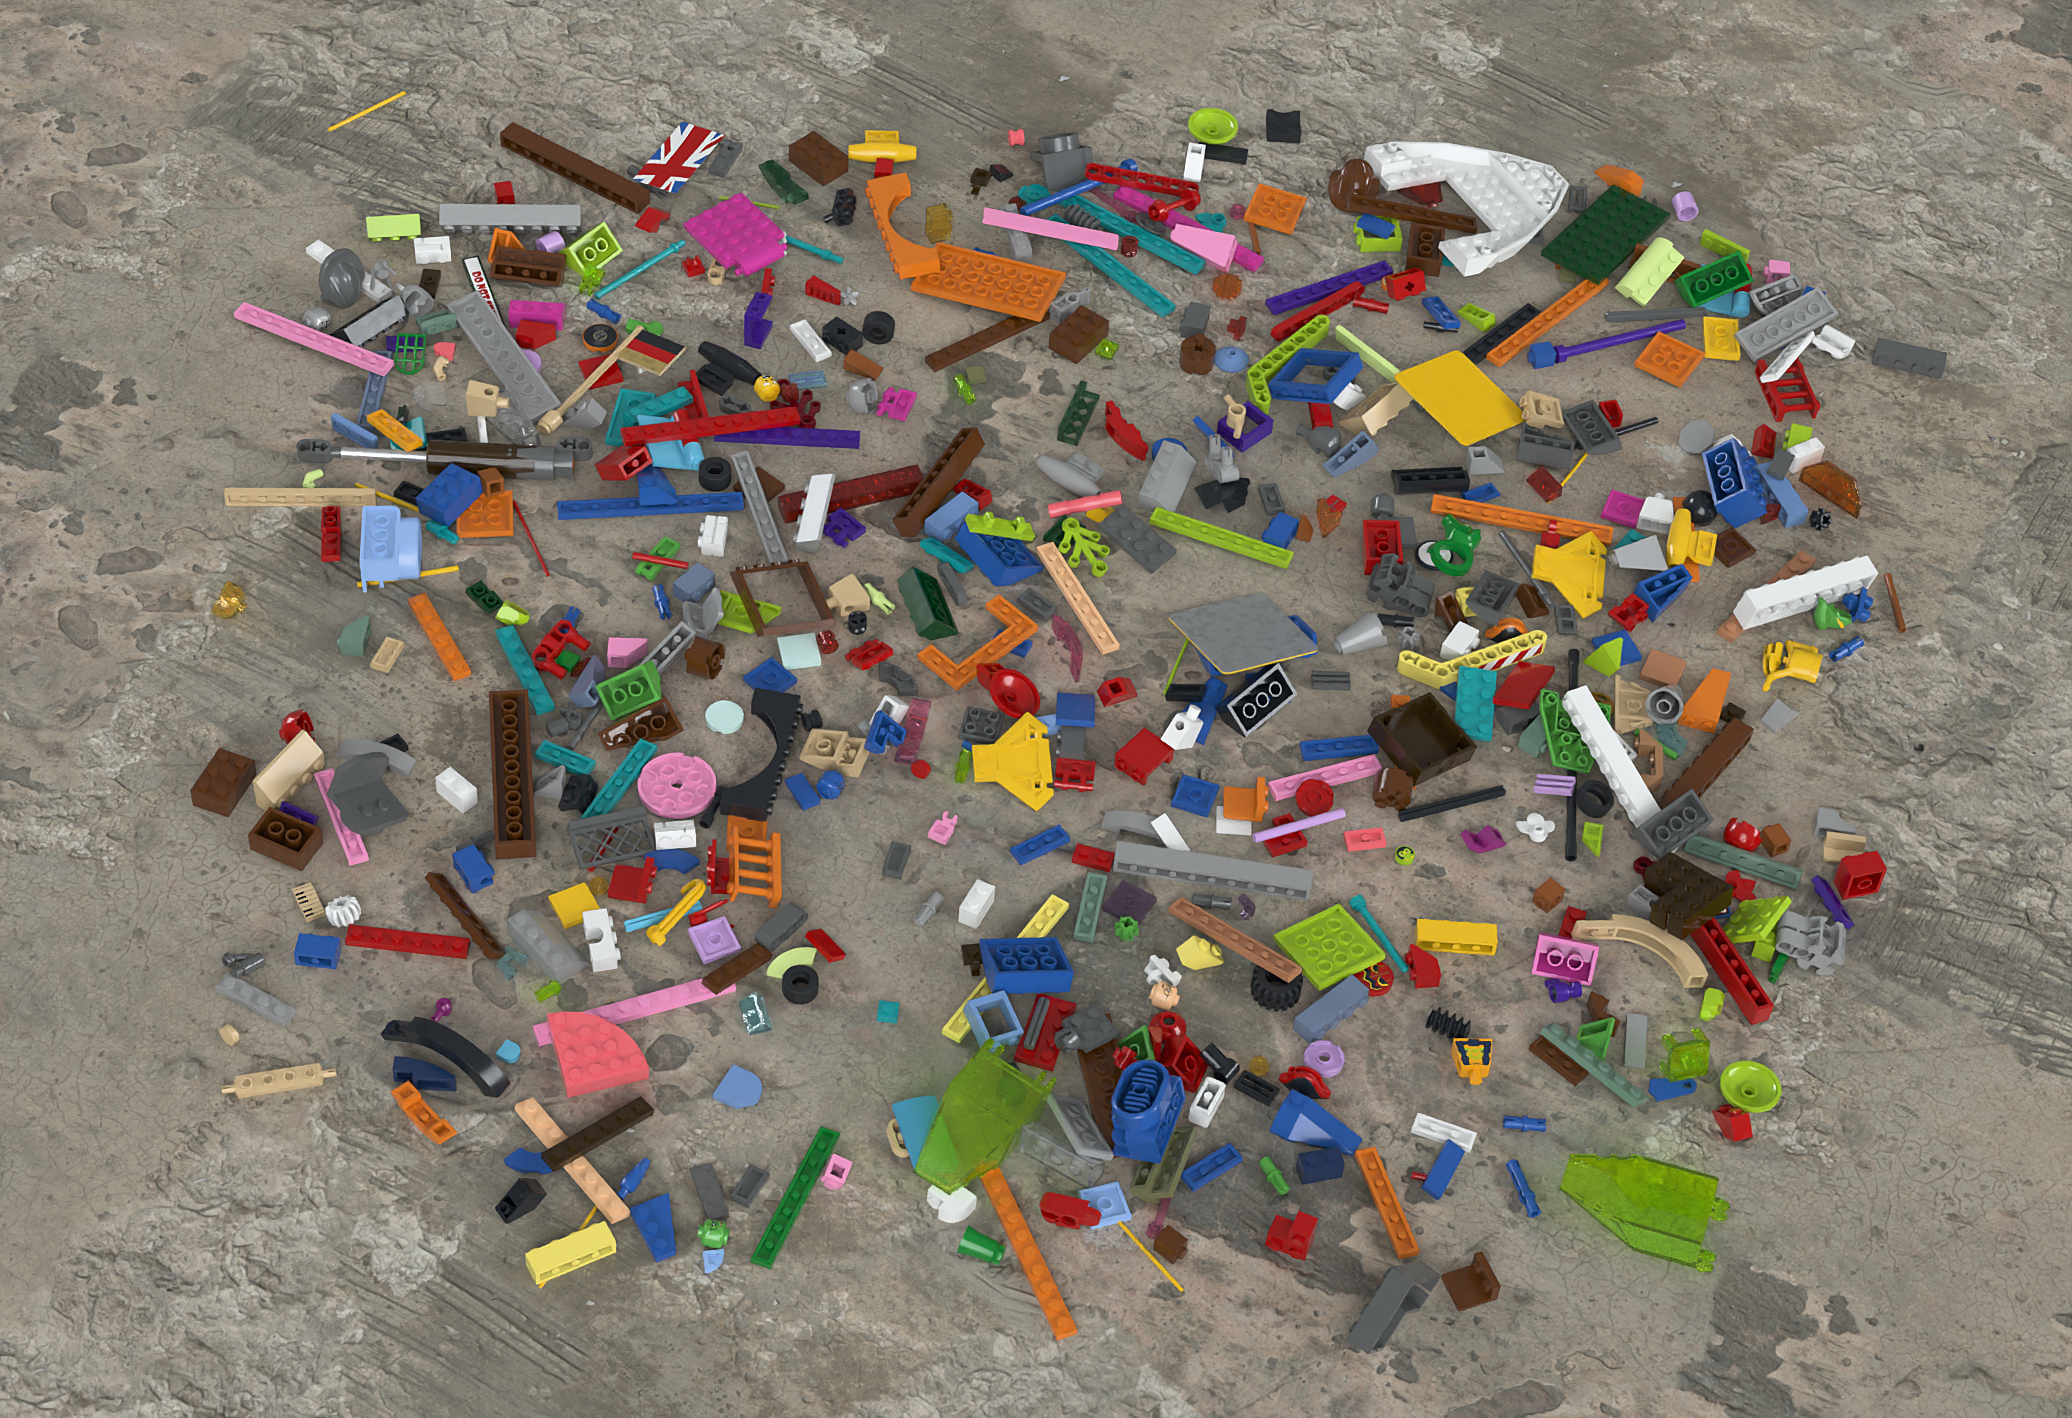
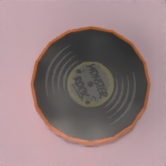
(600, 338)

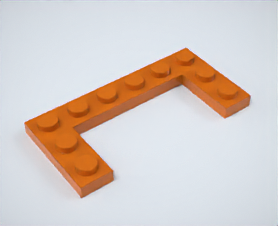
(1018, 630)

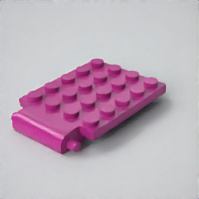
(738, 235)

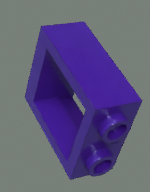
(1246, 441)

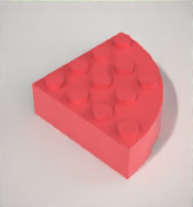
(594, 1053)

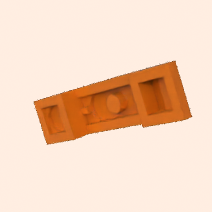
(421, 1114)

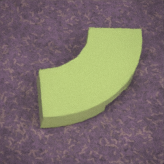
(790, 958)

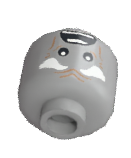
(316, 318)

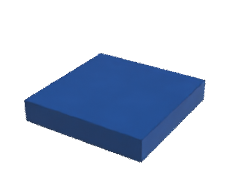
(1629, 650)
(770, 676)
(1195, 795)

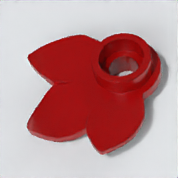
(1741, 887)

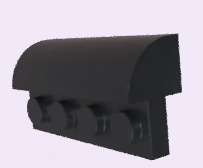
(1430, 480)

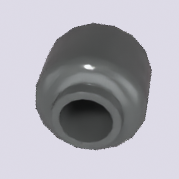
(1382, 505)

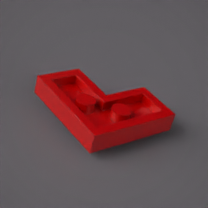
(1285, 843)

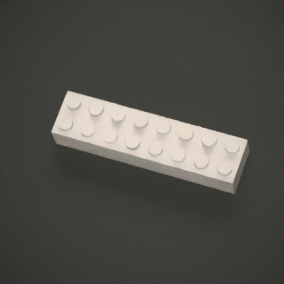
(1802, 591)

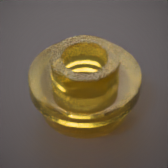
(598, 882)
(1261, 1062)

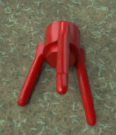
(700, 916)

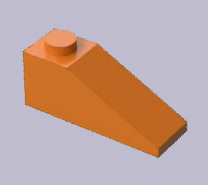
(1621, 177)

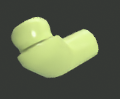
(310, 477)

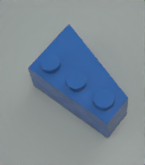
(1663, 589)

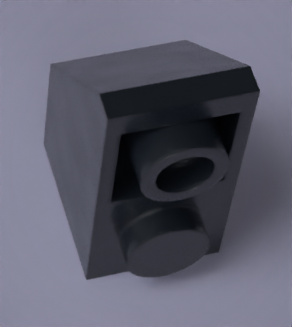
(520, 1199)

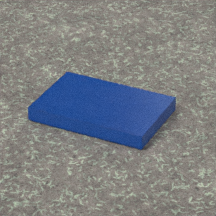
(1075, 709)

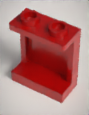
(1143, 755)

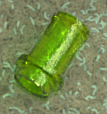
(547, 991)

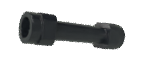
(707, 818)

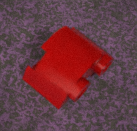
(1630, 612)

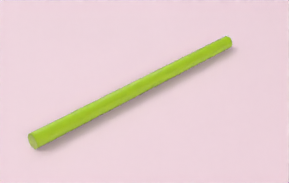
(755, 203)

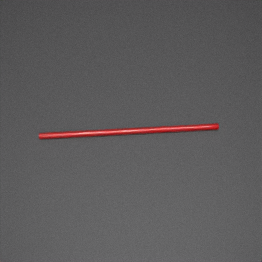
(531, 538)

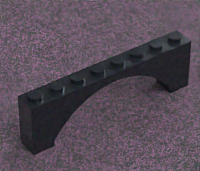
(755, 797)

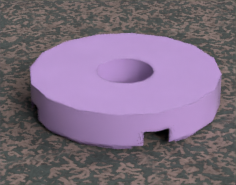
(1324, 1048)

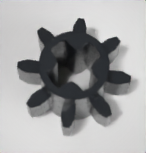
(1820, 519)

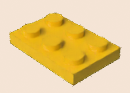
(1720, 339)

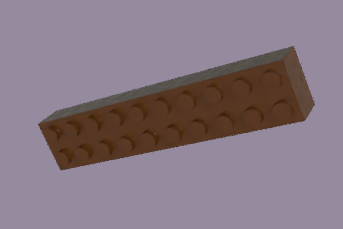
(512, 774)

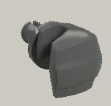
(1321, 439)

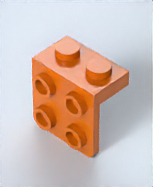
(1246, 803)

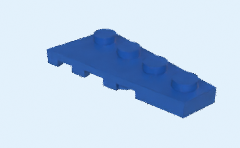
(1215, 693)

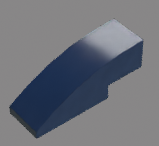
(422, 1074)

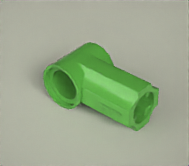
(653, 327)

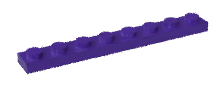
(1327, 287)
(795, 437)

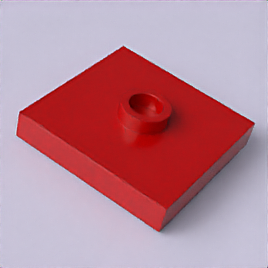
(610, 376)

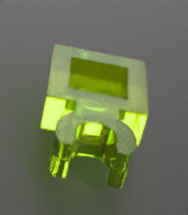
(592, 277)

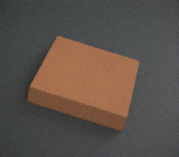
(1662, 669)

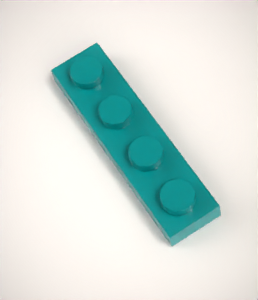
(659, 406)

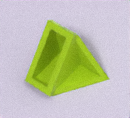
(1606, 657)

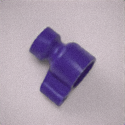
(1562, 991)

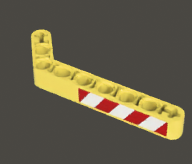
(1489, 658)

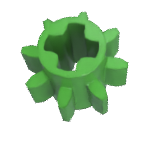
(1126, 928)

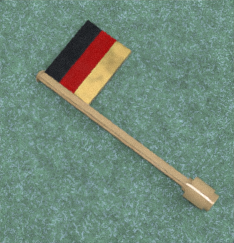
(639, 349)

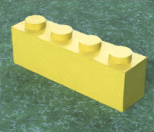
(570, 1252)

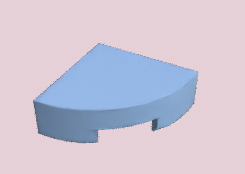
(712, 1259)

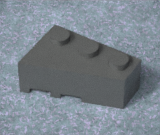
(1544, 449)

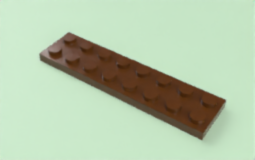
(1100, 1083)

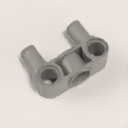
(1220, 461)

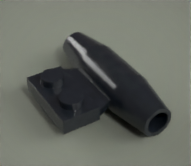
(723, 368)

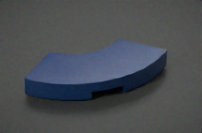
(674, 859)
(527, 1162)

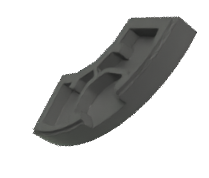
(898, 678)

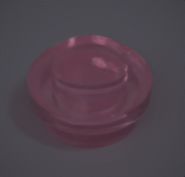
(1237, 211)

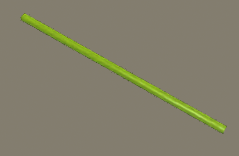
(1176, 665)

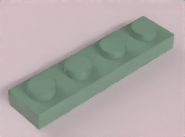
(1090, 907)

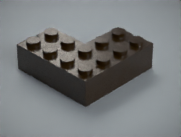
(1686, 894)

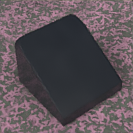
(1000, 172)

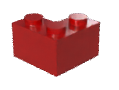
(1292, 1236)

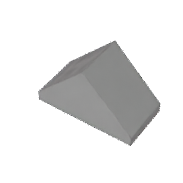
(1779, 715)
(551, 784)

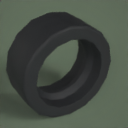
(1587, 806)

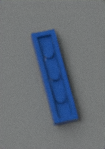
(1338, 747)

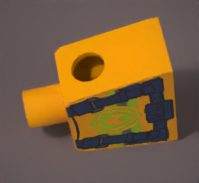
(1472, 1058)

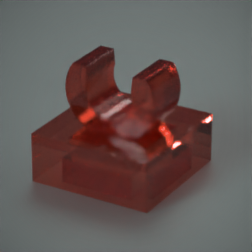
(1237, 327)

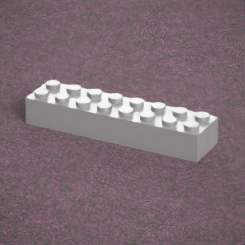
(510, 218)

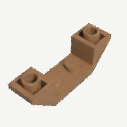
(1649, 747)

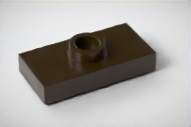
(430, 281)

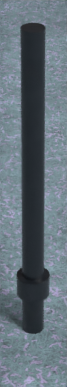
(1627, 429)

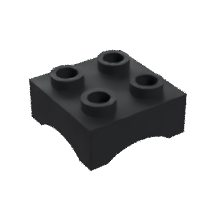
(1283, 126)

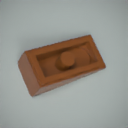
(861, 365)

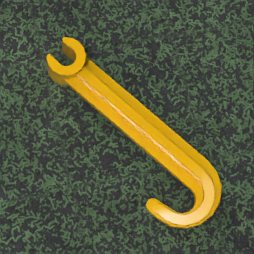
(657, 932)

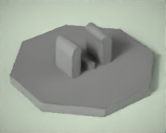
(1696, 437)

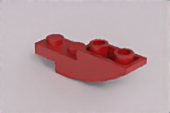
(1124, 434)
(331, 534)

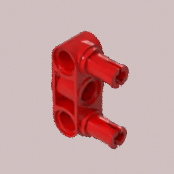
(554, 644)

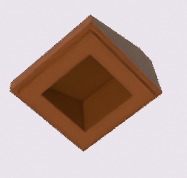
(1305, 530)

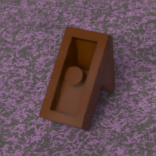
(1450, 610)

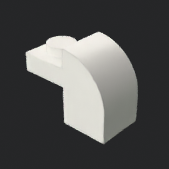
(953, 1207)

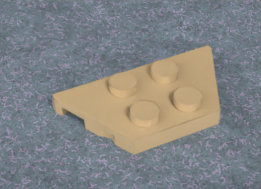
(1630, 706)

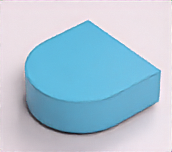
(508, 1052)

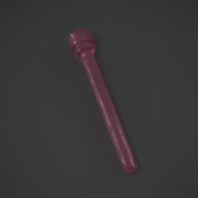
(1129, 215)
(1156, 1226)

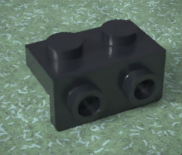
(578, 793)

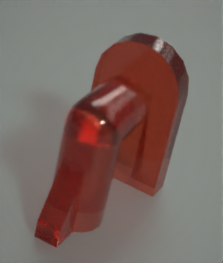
(1019, 202)

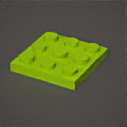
(1755, 919)

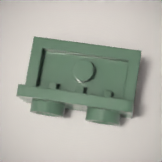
(436, 322)

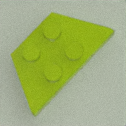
(736, 615)

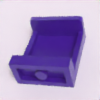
(755, 327)

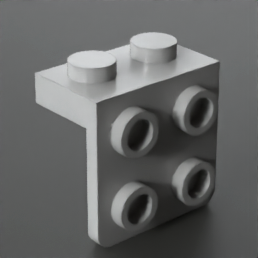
(703, 617)

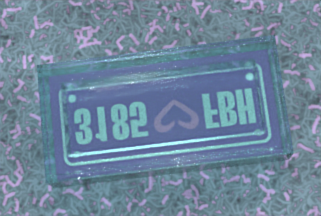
(808, 380)

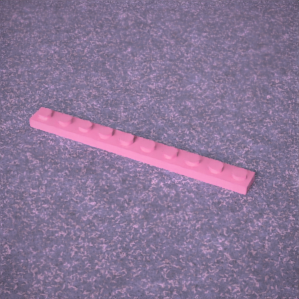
(314, 339)
(643, 1005)

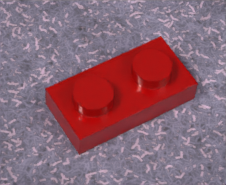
(768, 281)
(1093, 857)
(1571, 916)

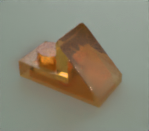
(1327, 520)

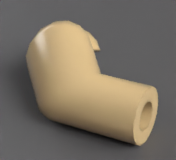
(438, 367)

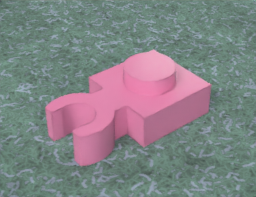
(942, 830)

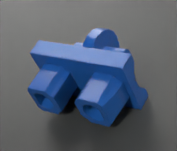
(1857, 603)

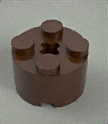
(1197, 355)
(704, 658)
(1392, 789)

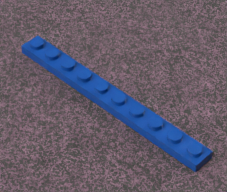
(631, 507)

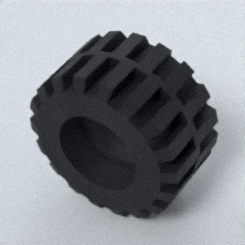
(1274, 996)

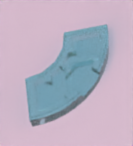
(1669, 737)

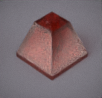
(1424, 194)

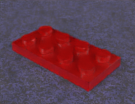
(1045, 1051)

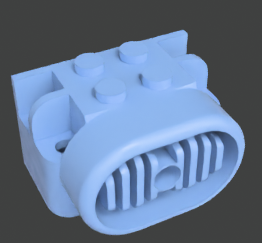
(389, 546)

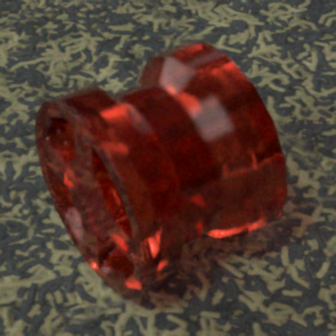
(1129, 246)
(789, 392)
(827, 642)

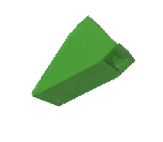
(1563, 738)

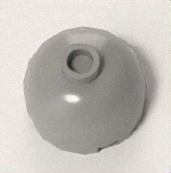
(862, 396)

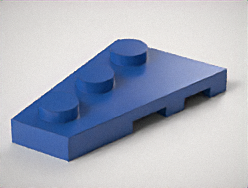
(656, 1226)

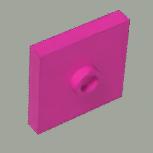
(1622, 508)

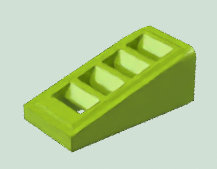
(1478, 317)

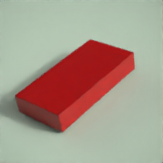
(825, 945)

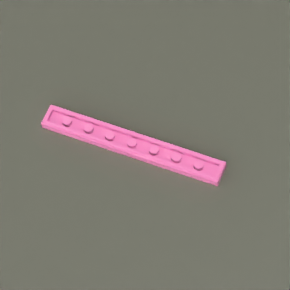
(1050, 228)

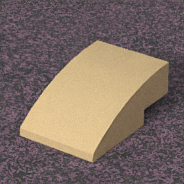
(835, 751)

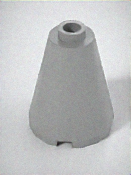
(1361, 635)
(1665, 704)

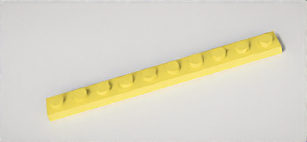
(1038, 927)

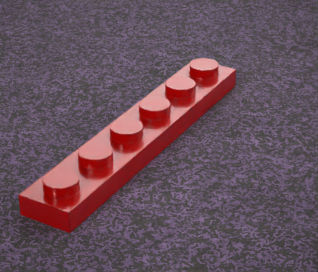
(407, 941)

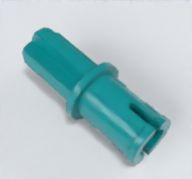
(441, 531)

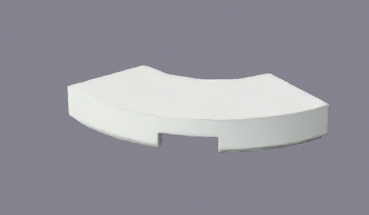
(482, 429)

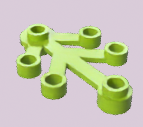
(1072, 529)

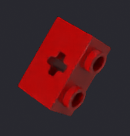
(1405, 283)

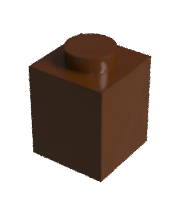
(1170, 1244)

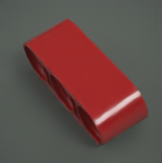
(1320, 415)

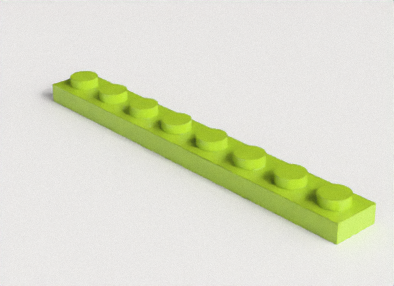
(1221, 537)

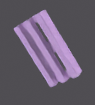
(1555, 782)

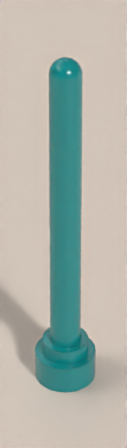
(1358, 904)

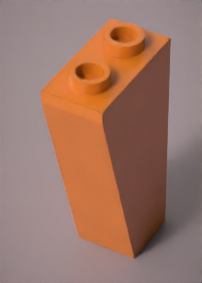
(1705, 704)

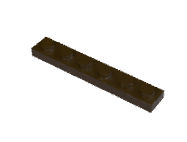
(597, 1134)

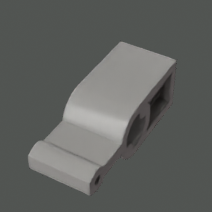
(1068, 303)
(1640, 902)

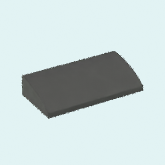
(1592, 429)
(1492, 597)
(1673, 825)

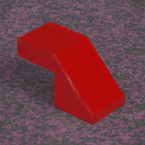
(651, 219)

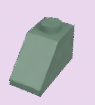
(355, 637)
(1534, 739)

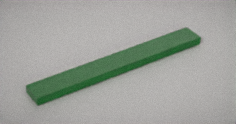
(795, 1198)

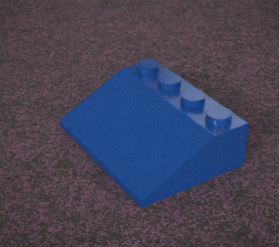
(999, 557)
(1026, 965)

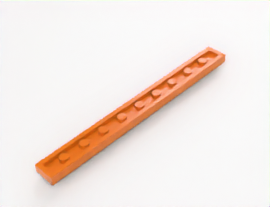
(1544, 322)
(1517, 518)
(1028, 1254)

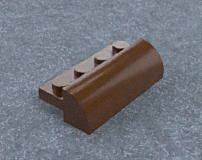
(528, 266)

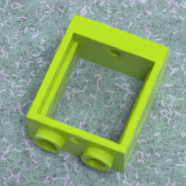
(1379, 244)

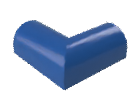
(883, 730)

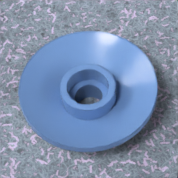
(1231, 359)

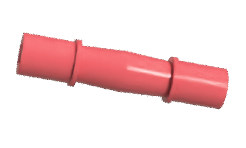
(1085, 504)

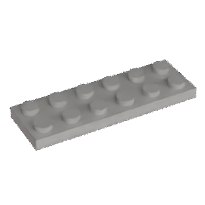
(1786, 324)

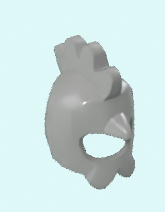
(415, 299)

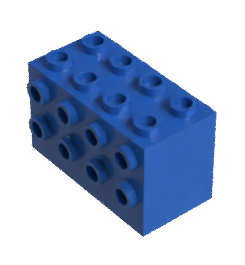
(1734, 483)

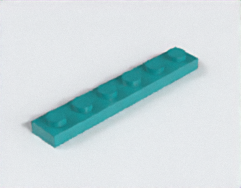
(524, 670)
(621, 779)

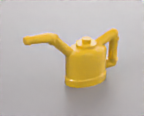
(1802, 663)

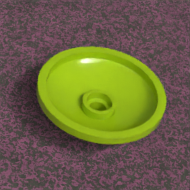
(1212, 125)
(1750, 1086)

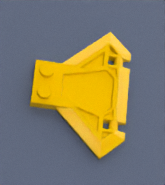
(1574, 571)
(1018, 762)

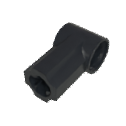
(1223, 1067)

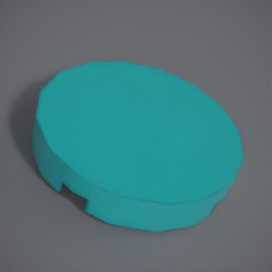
(1033, 193)

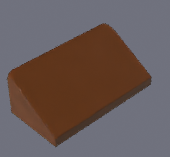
(1530, 601)

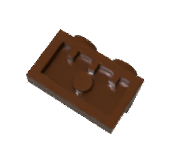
(1472, 1284)

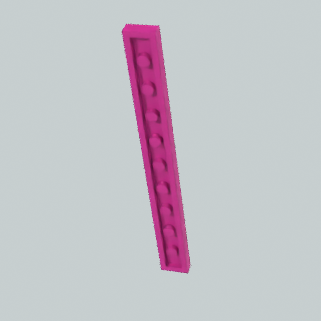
(1141, 203)

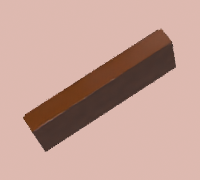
(1558, 1060)

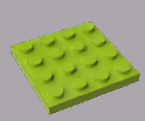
(1329, 947)

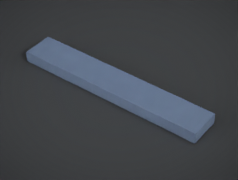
(373, 394)

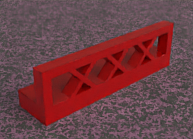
(697, 408)

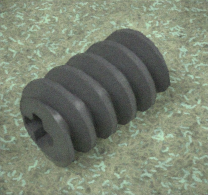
(1078, 217)

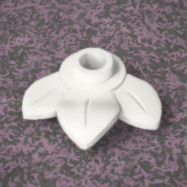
(1536, 827)

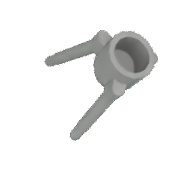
(381, 270)

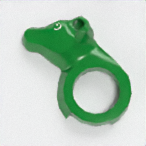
(1459, 539)

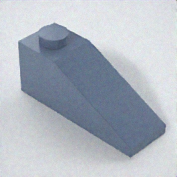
(1352, 455)

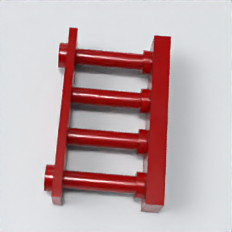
(1774, 397)

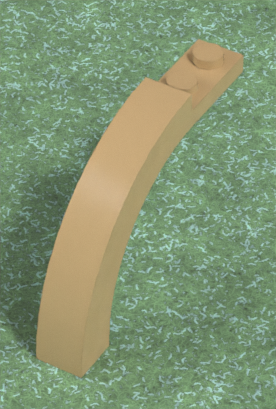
(1642, 932)

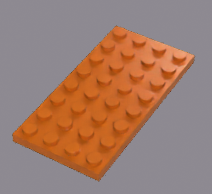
(991, 282)

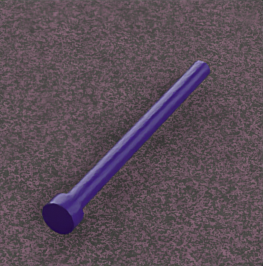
(1565, 352)

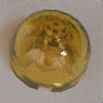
(229, 602)

